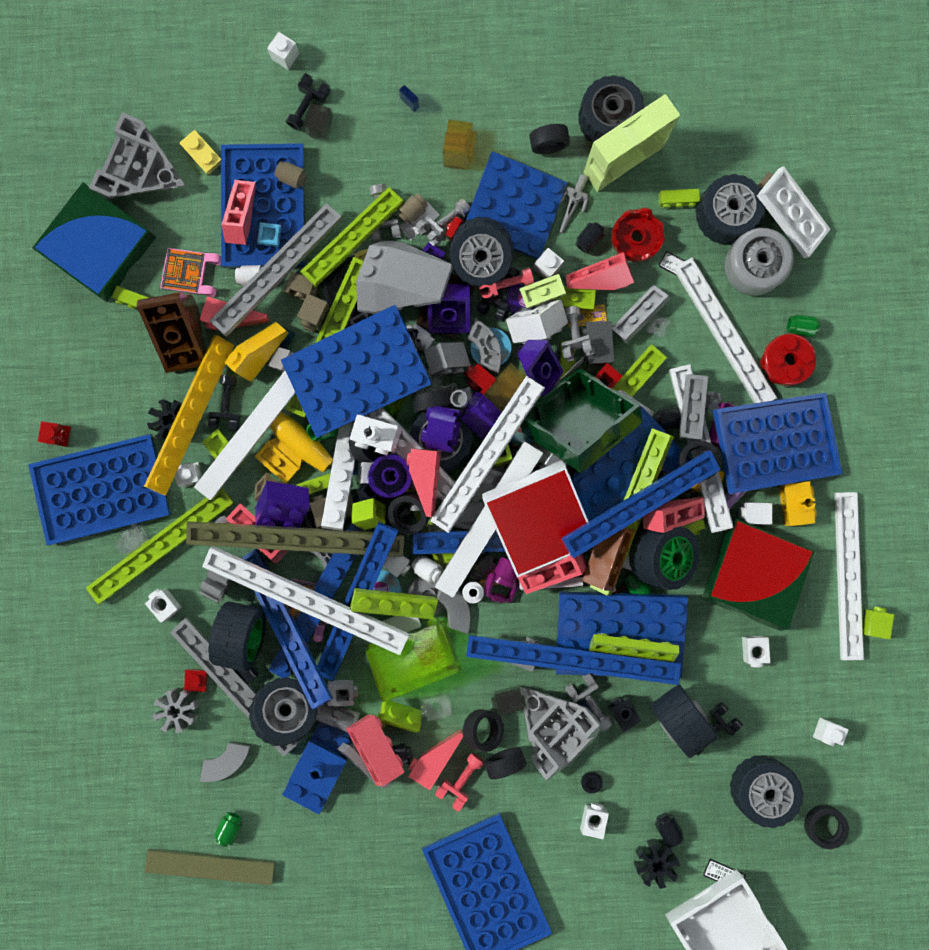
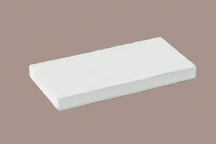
(793, 212)

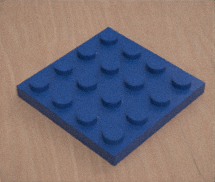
(520, 200)

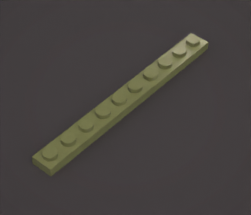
(284, 538)

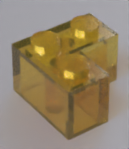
(459, 144)
(505, 387)

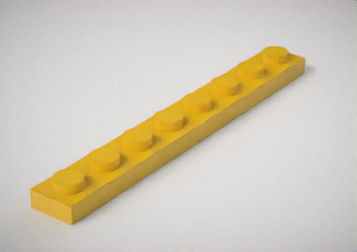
(189, 416)

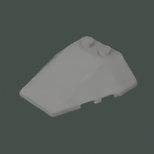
(400, 276)

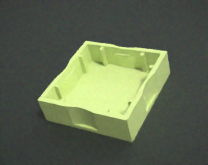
(631, 142)

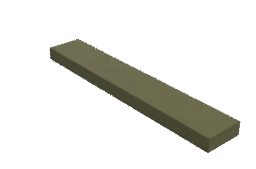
(210, 867)

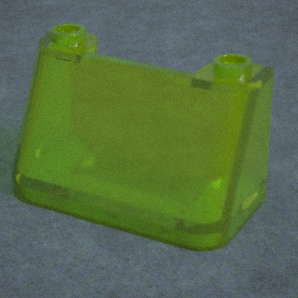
(424, 660)

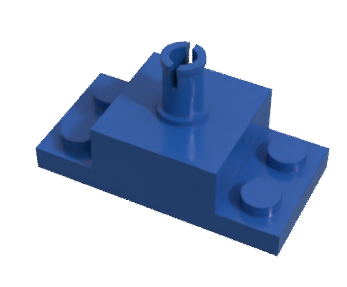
(318, 768)

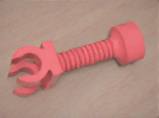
(526, 278)
(475, 762)

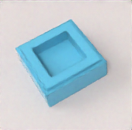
(269, 234)

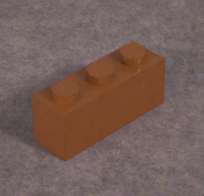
(608, 560)

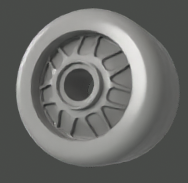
(747, 272)

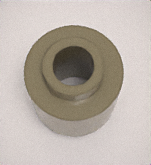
(291, 174)
(412, 209)

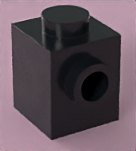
(624, 713)

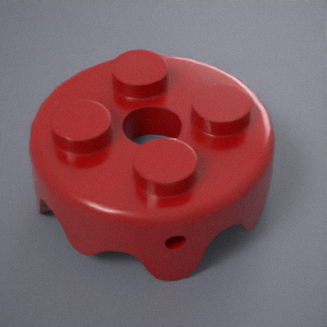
(638, 221)
(774, 360)

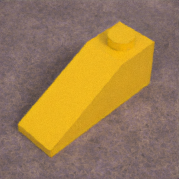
(253, 353)

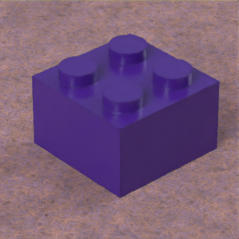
(282, 505)

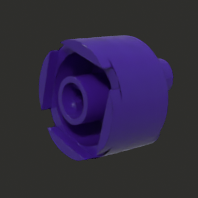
(441, 428)
(401, 476)

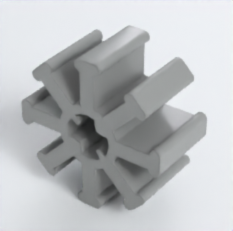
(215, 586)
(175, 717)

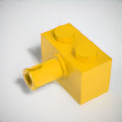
(797, 504)

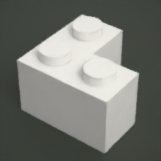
(537, 323)

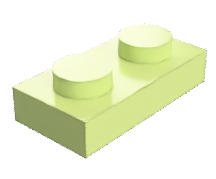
(543, 291)

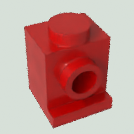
(610, 375)
(479, 378)
(54, 434)

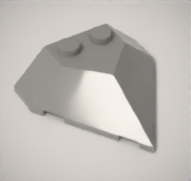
(134, 163)
(557, 730)

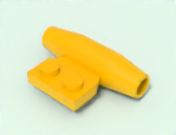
(293, 444)

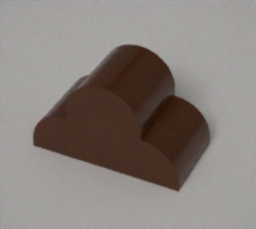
(174, 330)

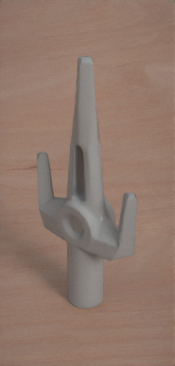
(576, 195)

